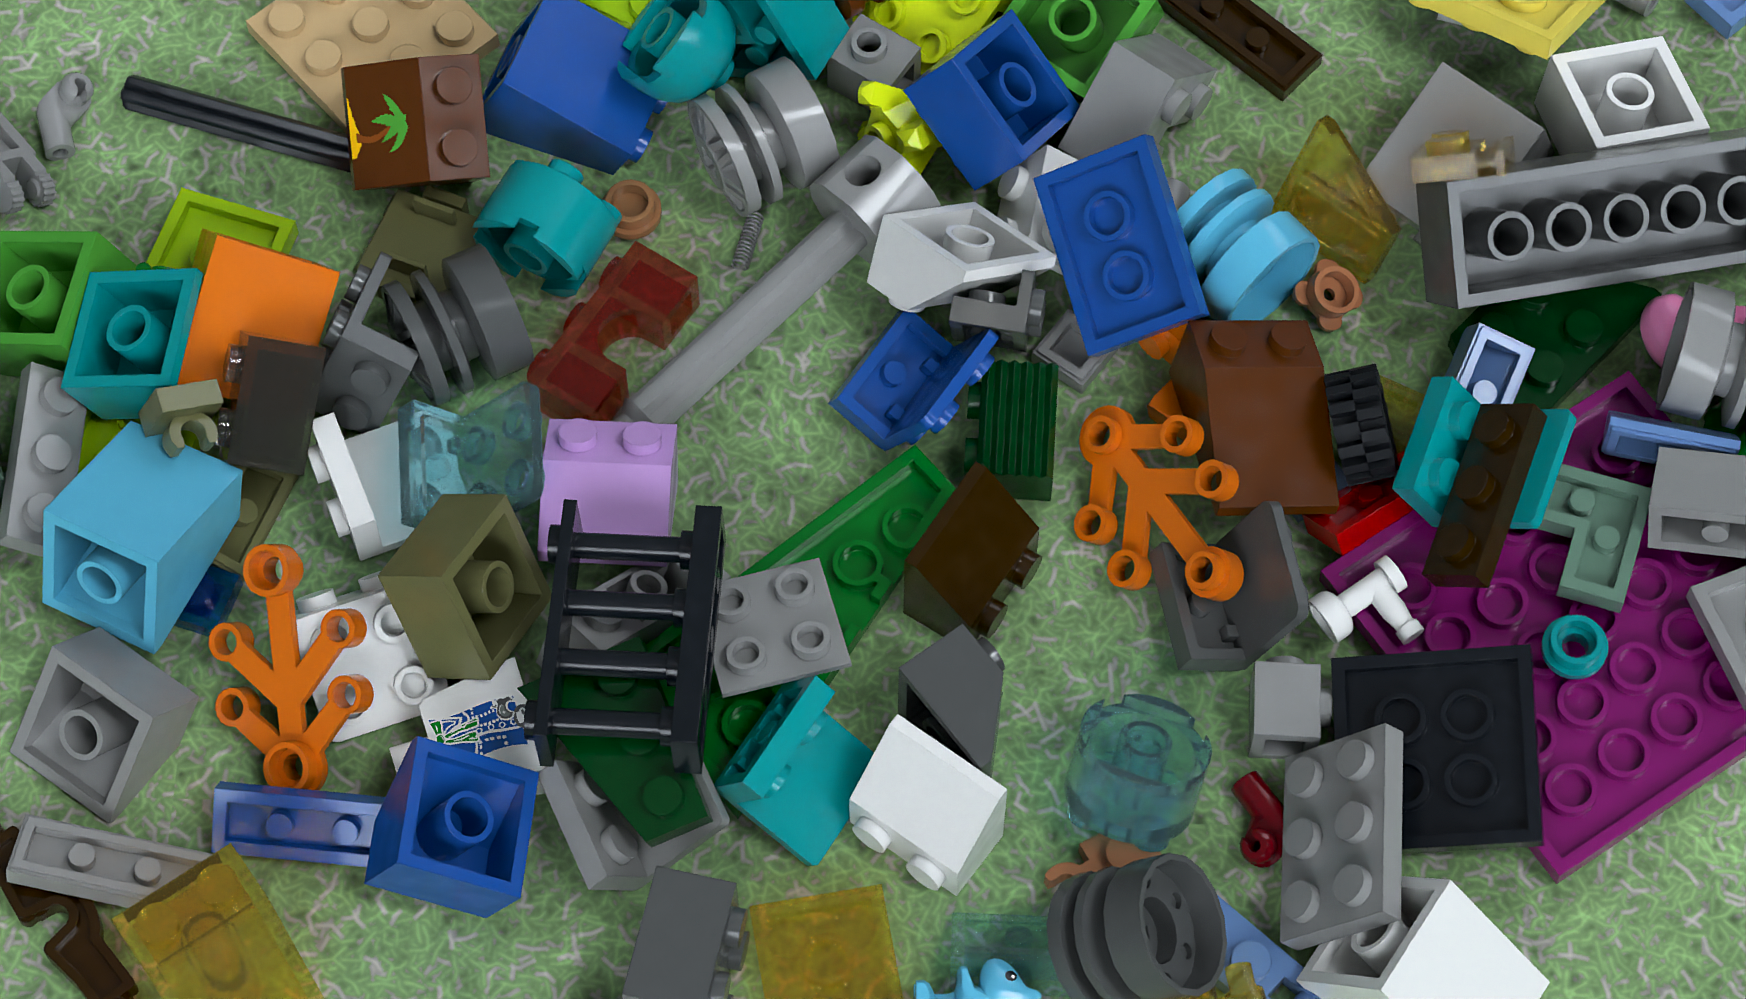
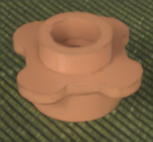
(1342, 287)

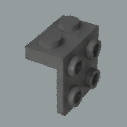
(362, 366)
(1263, 611)

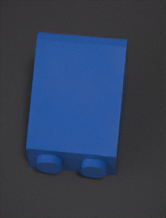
(563, 89)

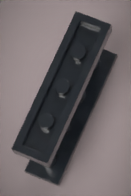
(683, 667)

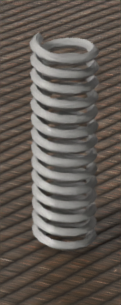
(754, 240)

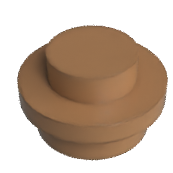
(638, 206)

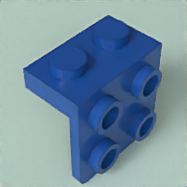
(910, 381)

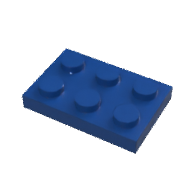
(1120, 246)

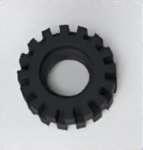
(1361, 425)

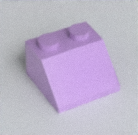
(616, 473)

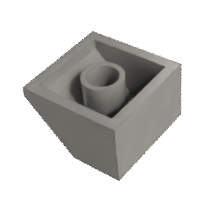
(102, 721)

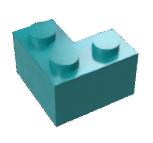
(789, 28)

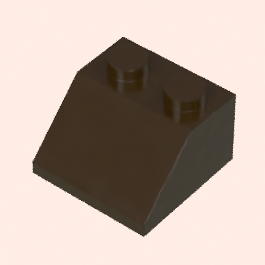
(971, 558)

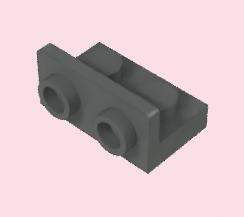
(988, 310)

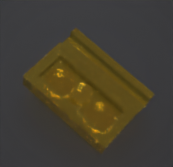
(1456, 157)

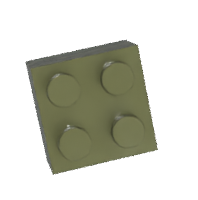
(466, 586)

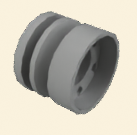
(774, 132)
(1705, 357)

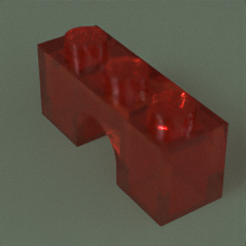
(635, 298)

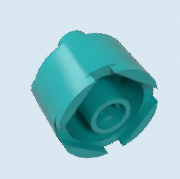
(546, 225)

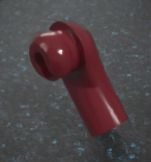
(1265, 829)

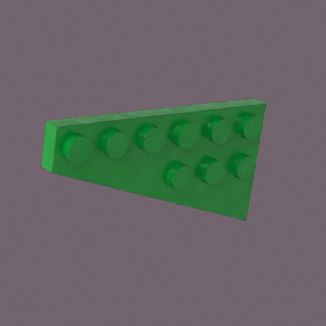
(862, 558)

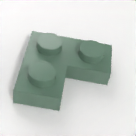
(1605, 528)

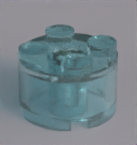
(1136, 771)

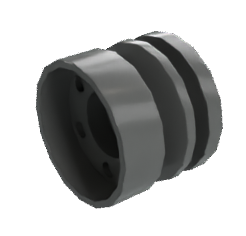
(458, 324)
(1138, 931)

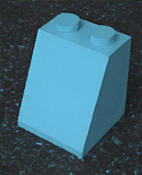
(137, 535)

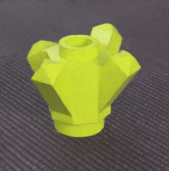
(897, 123)

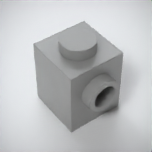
(872, 54)
(1286, 707)

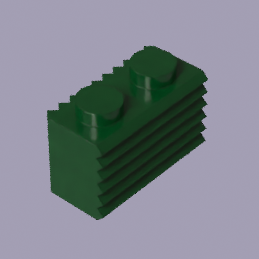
(1015, 426)

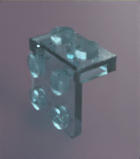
(478, 453)

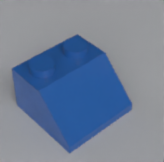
(454, 829)

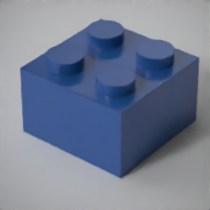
(992, 100)

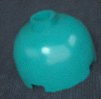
(680, 49)

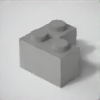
(1139, 91)

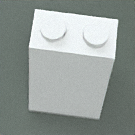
(1434, 952)

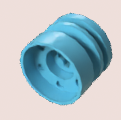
(1241, 250)

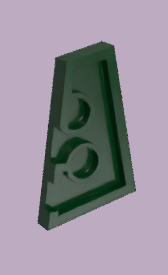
(630, 771)

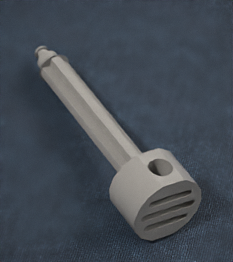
(852, 200)

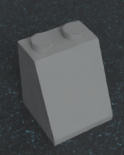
(1448, 104)

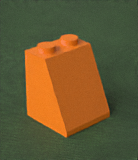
(251, 292)

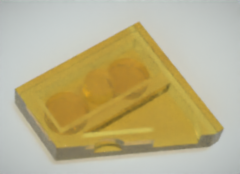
(1338, 202)

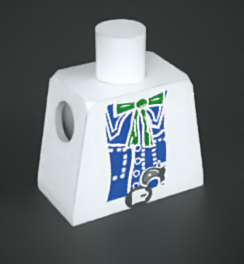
(480, 719)

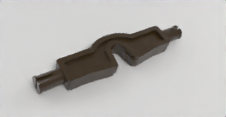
(79, 945)

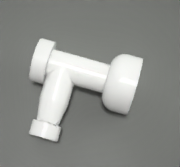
(1377, 588)

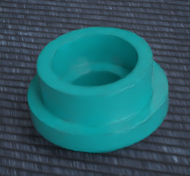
(1580, 630)

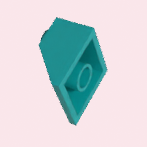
(130, 338)

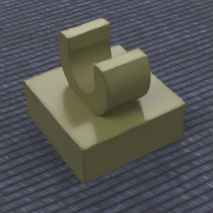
(180, 409)

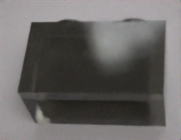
(269, 402)

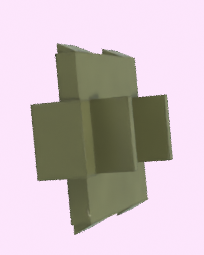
(420, 235)

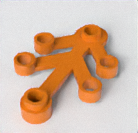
(1150, 498)
(288, 680)

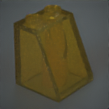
(214, 937)

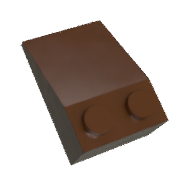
(1261, 411)

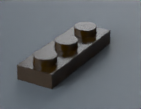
(1484, 495)

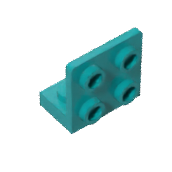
(1439, 445)
(797, 771)

